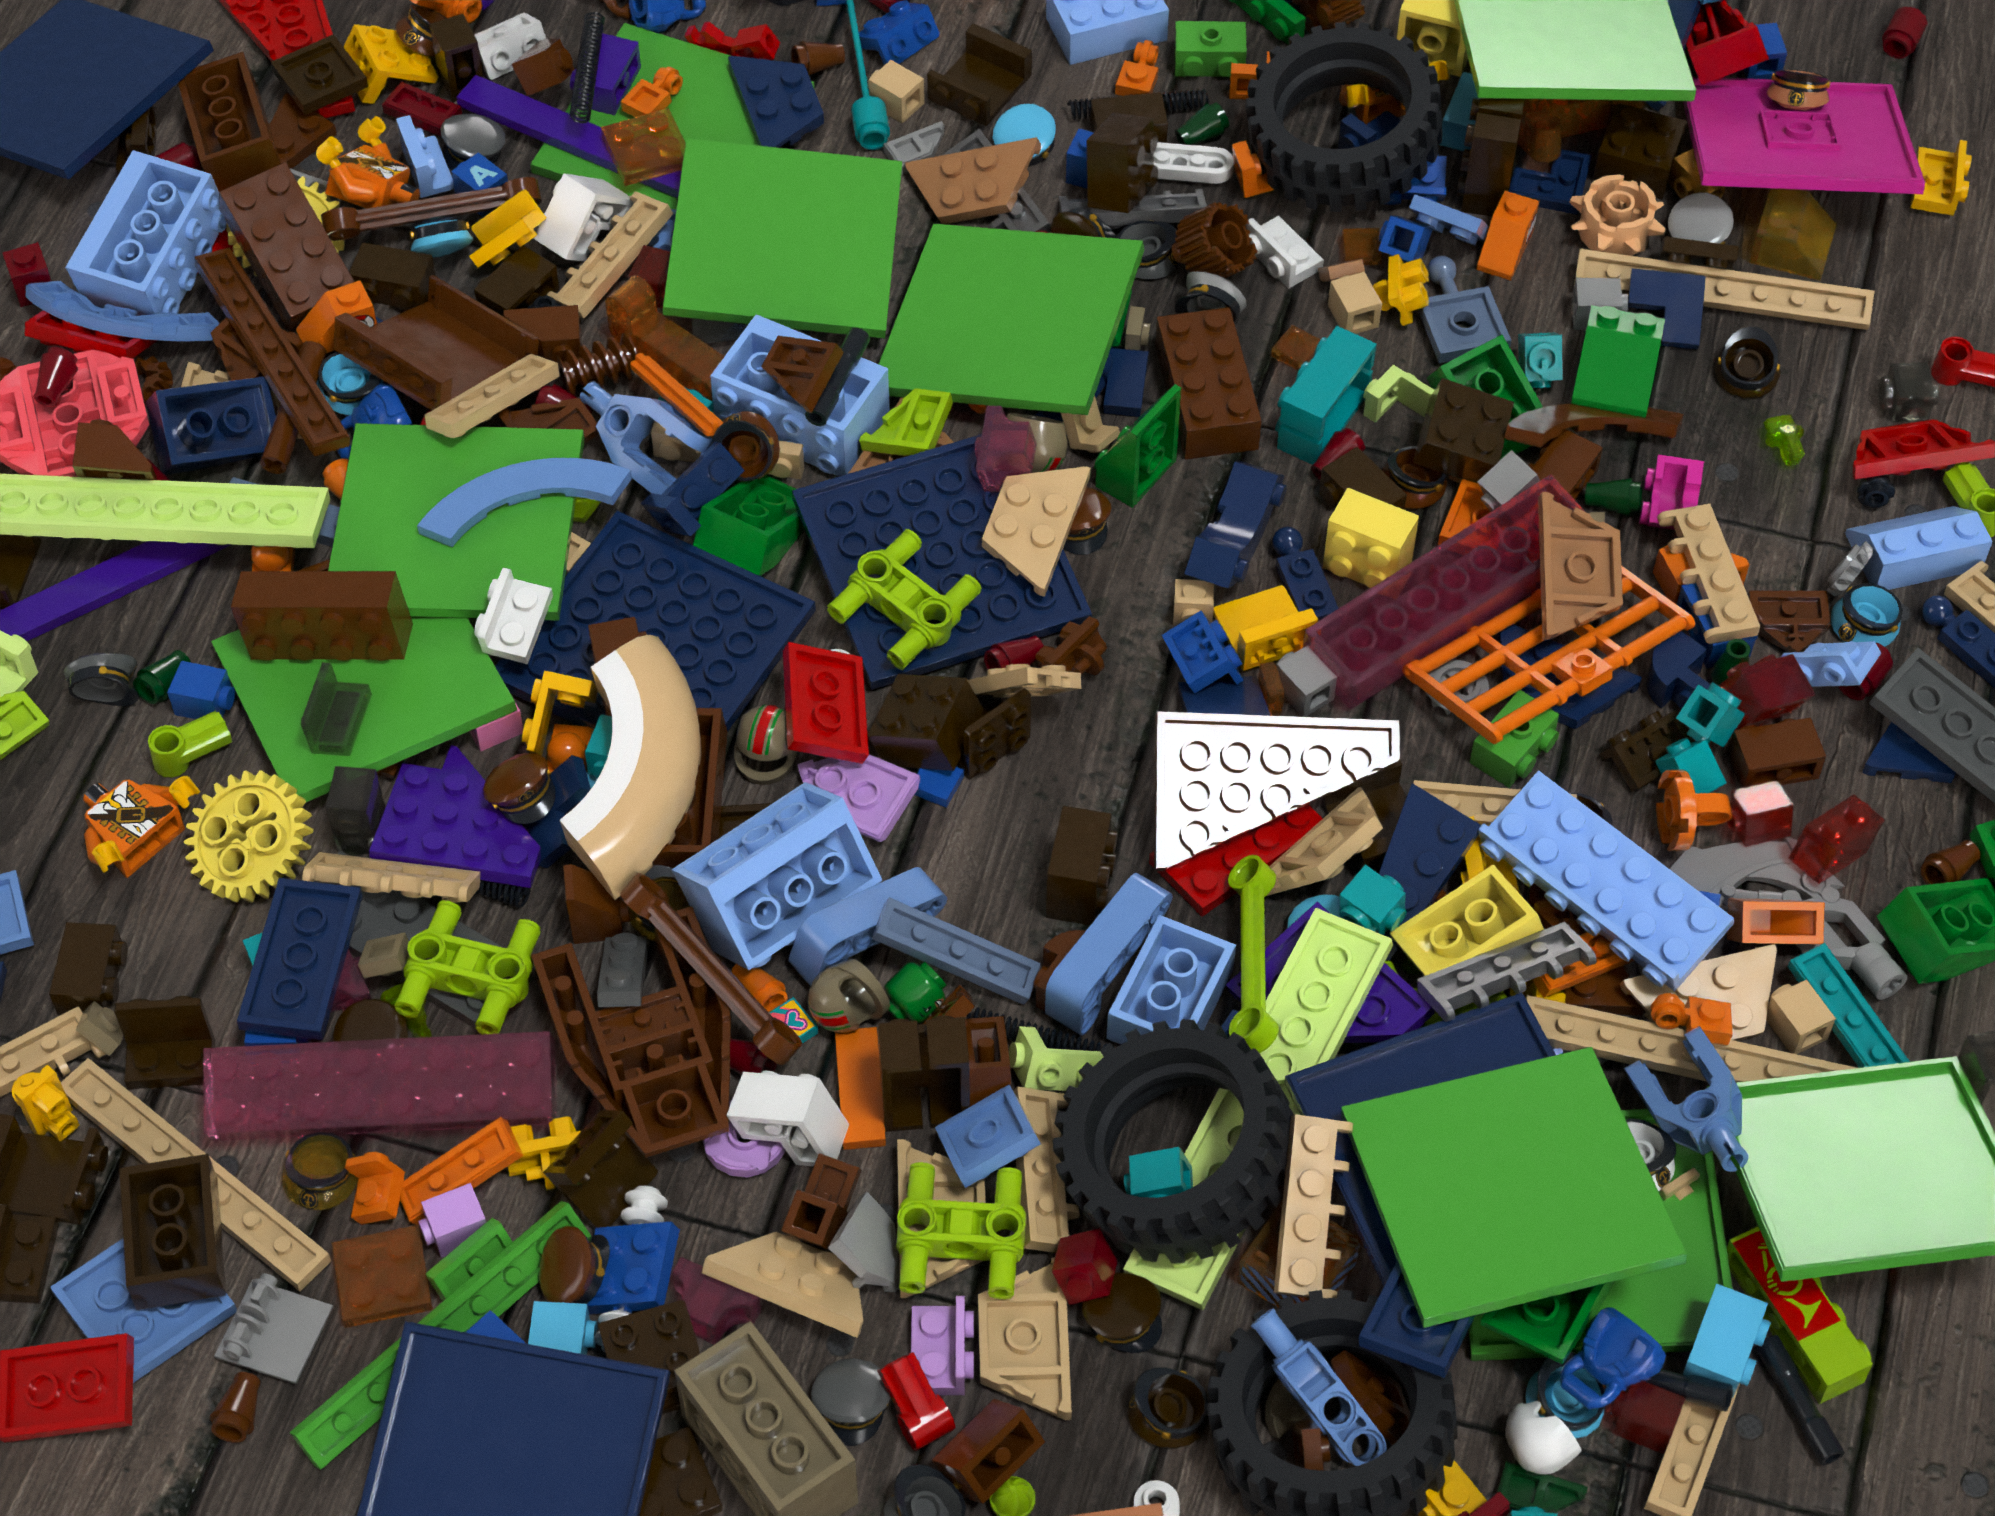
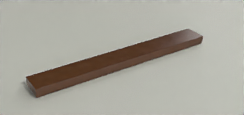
(272, 352)

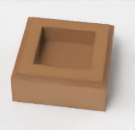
(1341, 269)

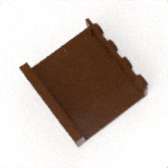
(435, 346)

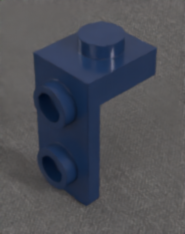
(1356, 133)

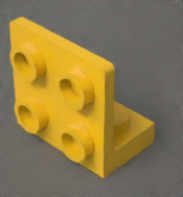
(383, 56)
(1264, 626)
(569, 691)

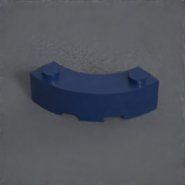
(1227, 545)

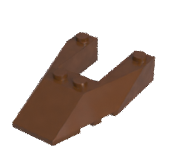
(653, 1060)

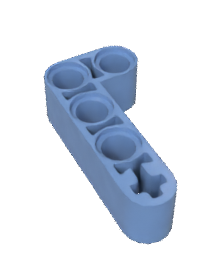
(849, 925)
(1102, 952)

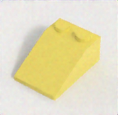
(1467, 923)

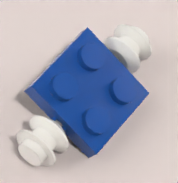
(638, 1258)

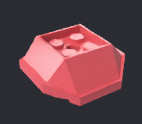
(43, 437)

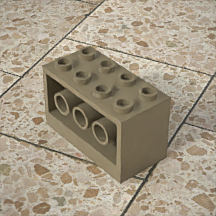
(765, 1430)

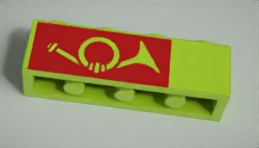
(1803, 1318)

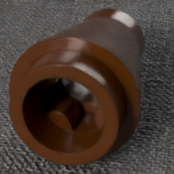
(817, 55)
(1950, 863)
(237, 1409)

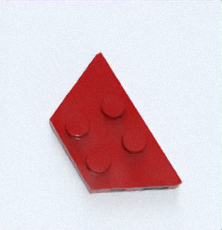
(1916, 447)

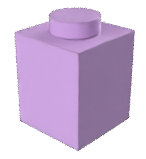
(451, 1218)

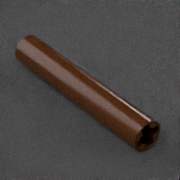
(283, 432)

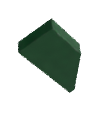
(1537, 1490)

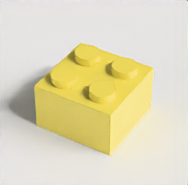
(1436, 30)
(1368, 539)

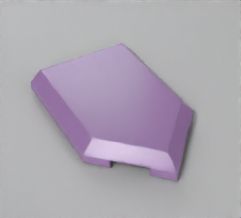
(872, 790)

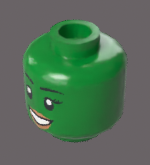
(915, 992)

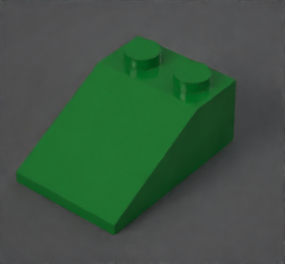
(1618, 361)
(1496, 372)
(1141, 451)
(750, 524)
(1943, 928)
(1551, 1323)

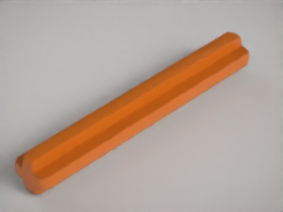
(676, 394)

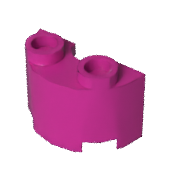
(1673, 486)

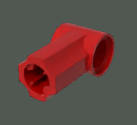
(1960, 361)
(922, 1413)

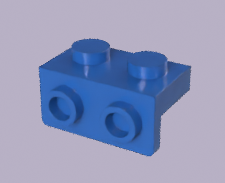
(900, 31)

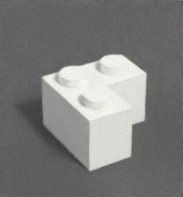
(578, 213)
(791, 1112)

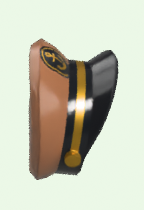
(1799, 89)

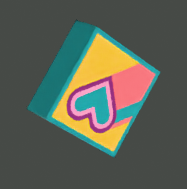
(796, 1018)

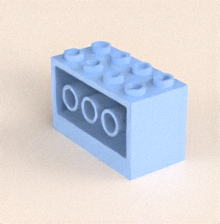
(148, 236)
(744, 385)
(775, 873)

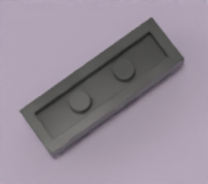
(622, 971)

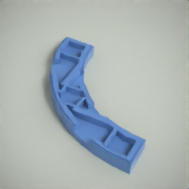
(77, 309)
(520, 483)

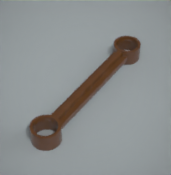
(349, 222)
(770, 1034)

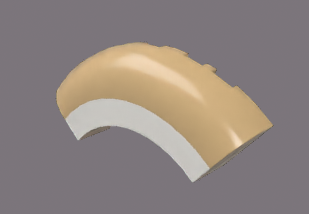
(648, 766)

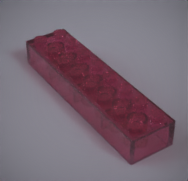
(1435, 597)
(379, 1085)

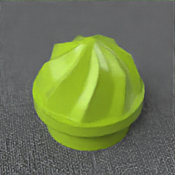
(1013, 1498)

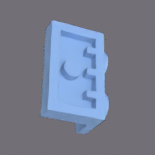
(424, 159)
(1837, 662)

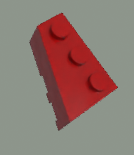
(1723, 42)

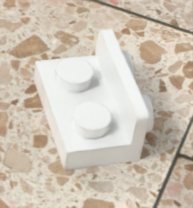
(507, 42)
(1283, 251)
(512, 617)

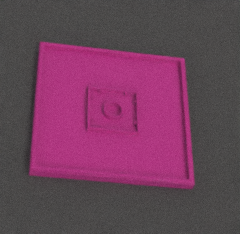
(1842, 146)

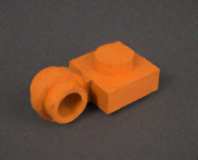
(1141, 74)
(650, 97)
(1710, 1015)

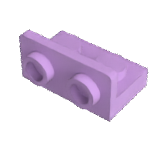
(939, 1345)

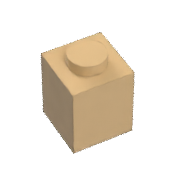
(898, 89)
(1354, 303)
(1799, 1016)

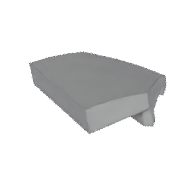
(869, 1245)

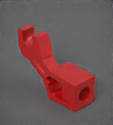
(750, 42)

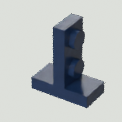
(699, 484)

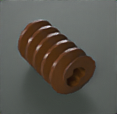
(598, 364)

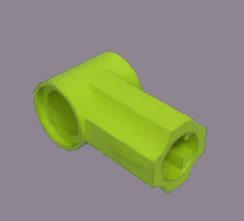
(1972, 492)
(186, 743)

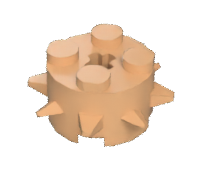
(1617, 216)

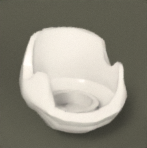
(1539, 1442)

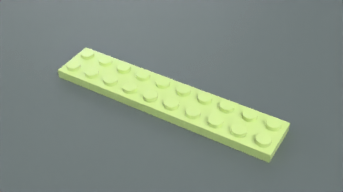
(162, 510)
(1314, 1011)

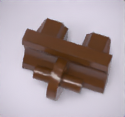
(1079, 648)

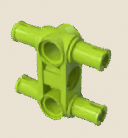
(904, 599)
(468, 968)
(961, 1230)

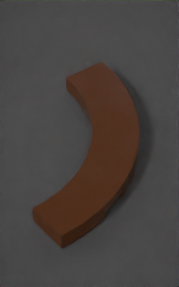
(1548, 422)

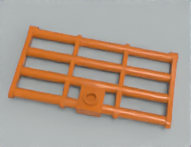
(1572, 664)

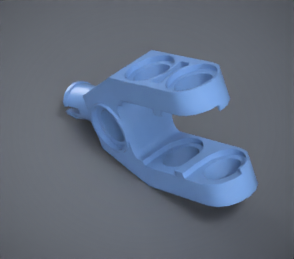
(623, 442)
(1707, 1117)
(1313, 1384)

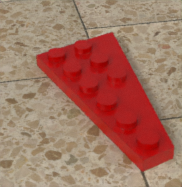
(284, 27)

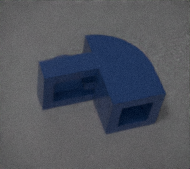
(1675, 670)

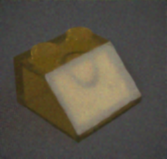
(1793, 234)

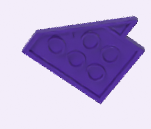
(448, 823)
(1388, 1009)

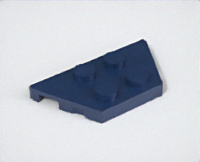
(776, 99)
(1577, 709)
(1906, 756)

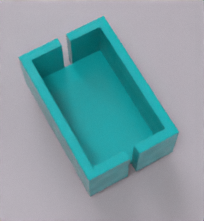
(1324, 394)

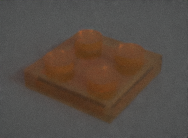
(645, 146)
(382, 1276)

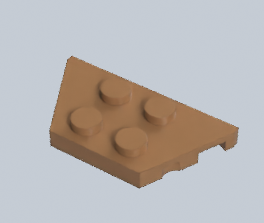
(975, 180)
(1576, 567)

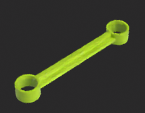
(1253, 882)

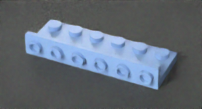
(1605, 881)

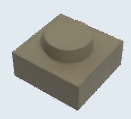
(1137, 331)
(384, 955)
(100, 1028)

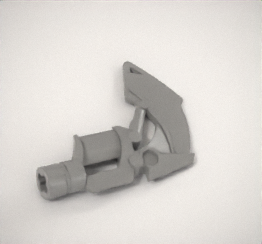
(1730, 865)

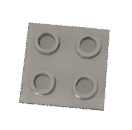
(273, 1330)

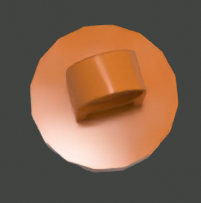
(1686, 810)

